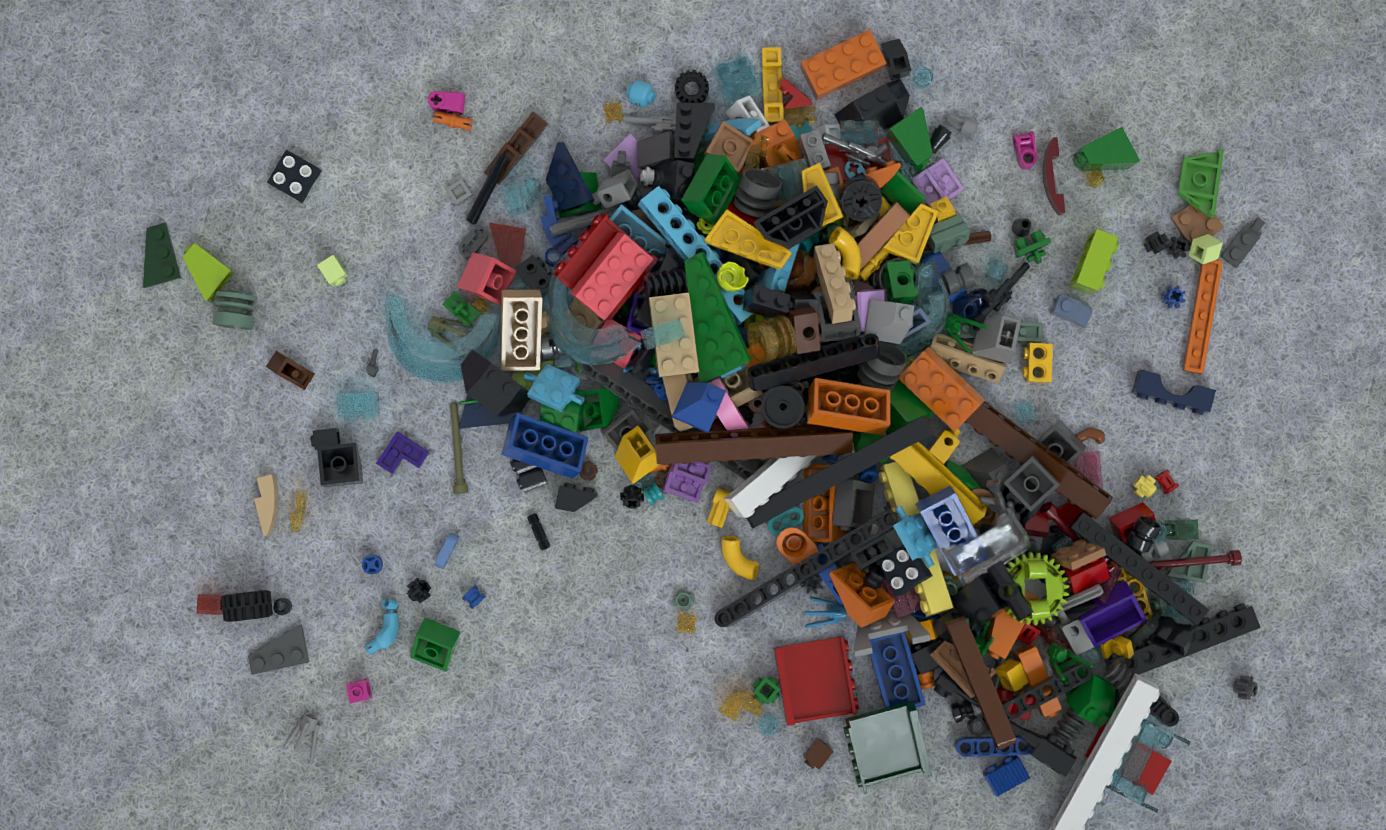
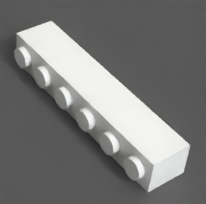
(764, 483)

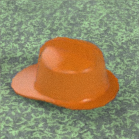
(795, 545)

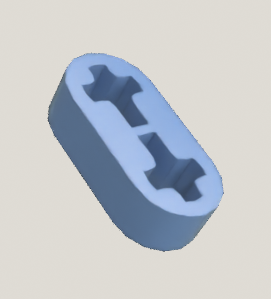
(446, 550)

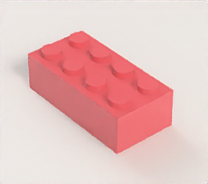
(611, 276)

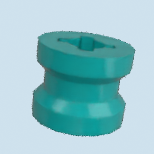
(653, 493)

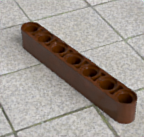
(981, 682)

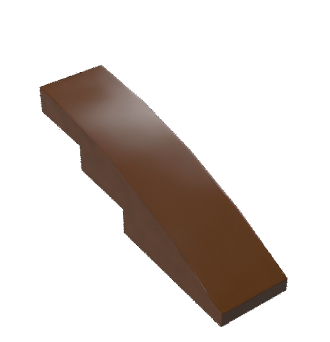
(520, 143)

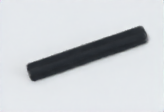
(487, 189)

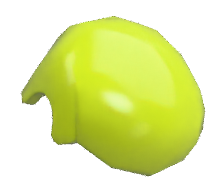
(731, 277)

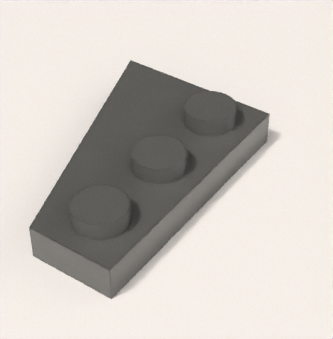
(281, 653)

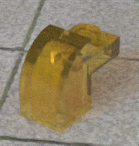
(736, 702)

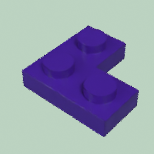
(400, 448)

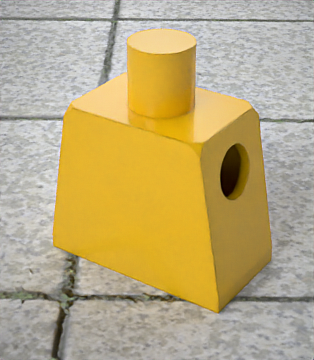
(940, 449)

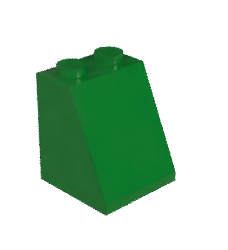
(912, 140)
(1107, 153)
(905, 407)

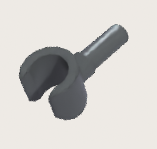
(371, 369)

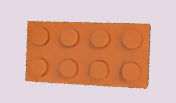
(843, 64)
(941, 389)
(848, 406)

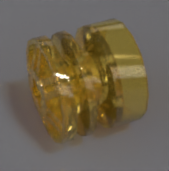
(771, 338)

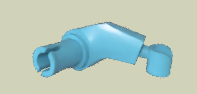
(390, 628)

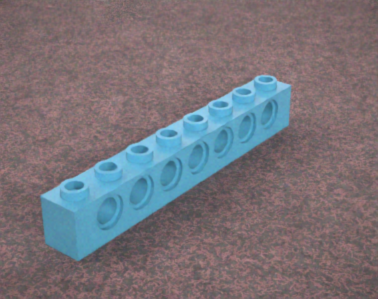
(650, 204)

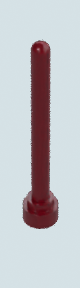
(1050, 512)
(1233, 557)

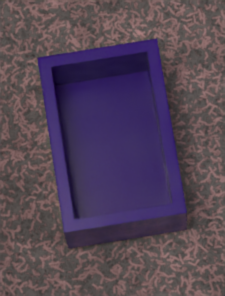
(1114, 617)

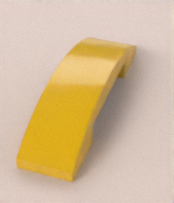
(770, 76)

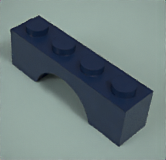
(1150, 385)

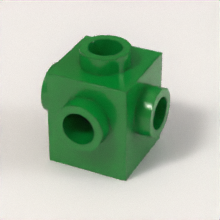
(772, 694)

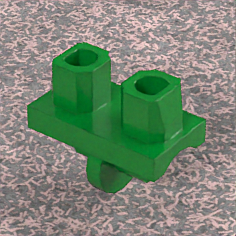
(1039, 241)
(461, 309)

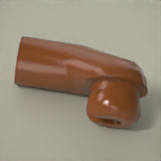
(1096, 434)

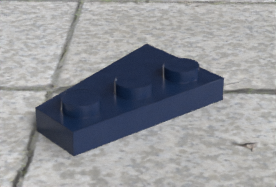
(477, 416)

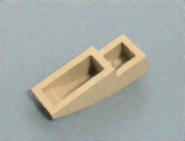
(268, 503)

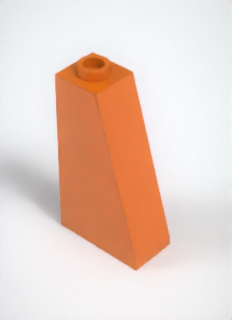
(1005, 631)
(1036, 672)

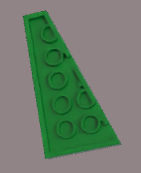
(715, 331)

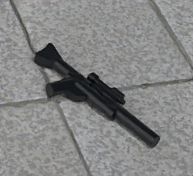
(998, 296)

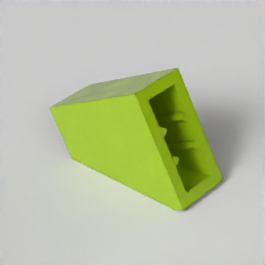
(206, 271)

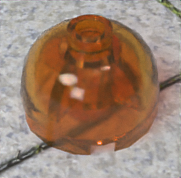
(803, 271)

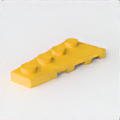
(746, 241)

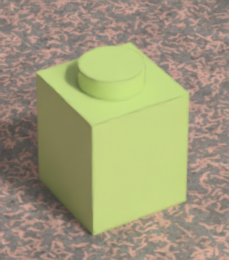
(1205, 249)
(333, 271)

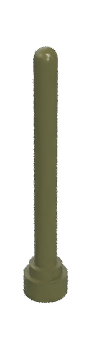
(460, 485)

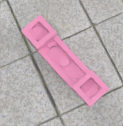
(728, 412)

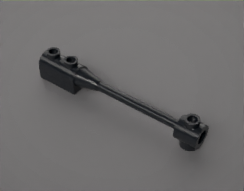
(1043, 747)

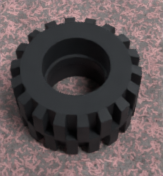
(246, 606)

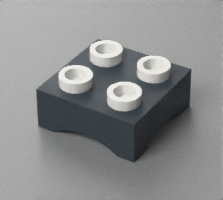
(294, 176)
(902, 571)

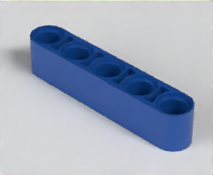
(974, 742)

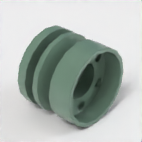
(234, 310)

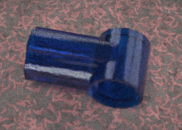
(560, 248)

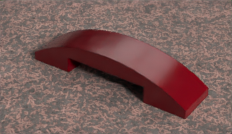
(1055, 200)

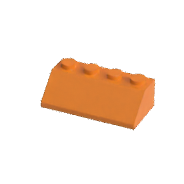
(819, 513)

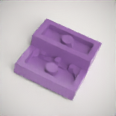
(687, 480)

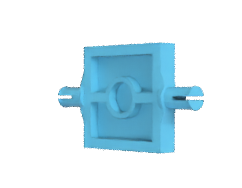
(554, 388)
(915, 536)

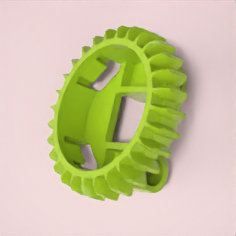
(1036, 568)

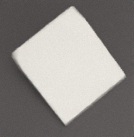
(833, 130)

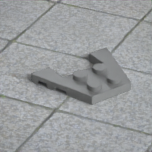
(888, 626)

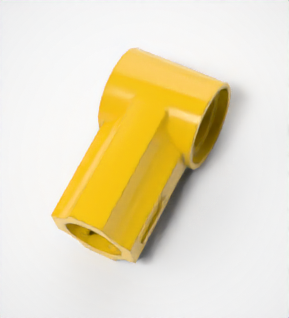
(720, 508)

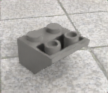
(998, 340)

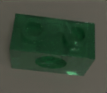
(1182, 529)

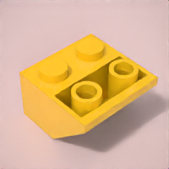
(636, 454)

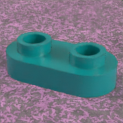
(785, 520)

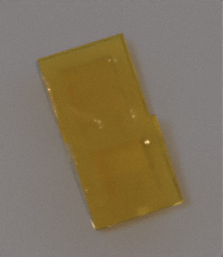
(757, 149)
(298, 518)

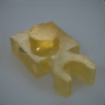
(797, 116)

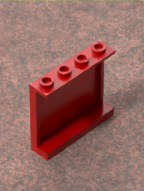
(587, 251)
(816, 680)

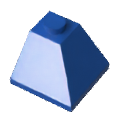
(699, 405)

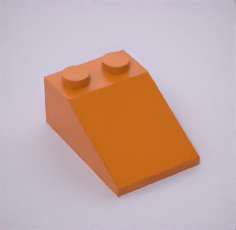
(778, 133)
(860, 600)

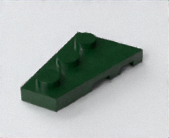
(160, 258)

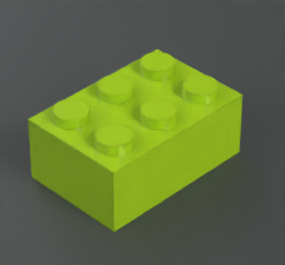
(1094, 262)

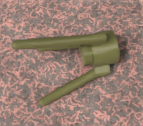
(439, 325)

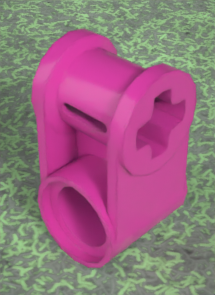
(450, 102)
(1025, 146)

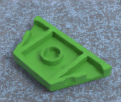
(1201, 180)

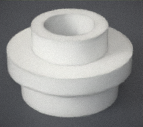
(647, 176)

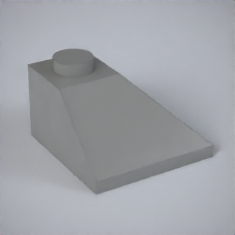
(888, 320)

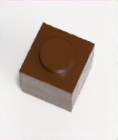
(817, 754)

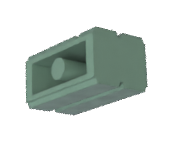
(948, 233)

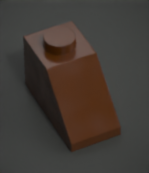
(290, 370)

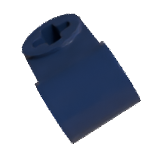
(969, 304)

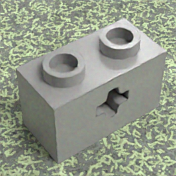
(813, 149)

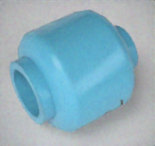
(640, 93)

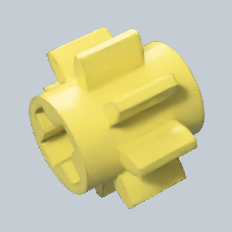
(1144, 486)

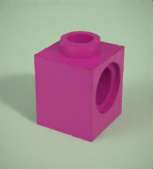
(359, 690)

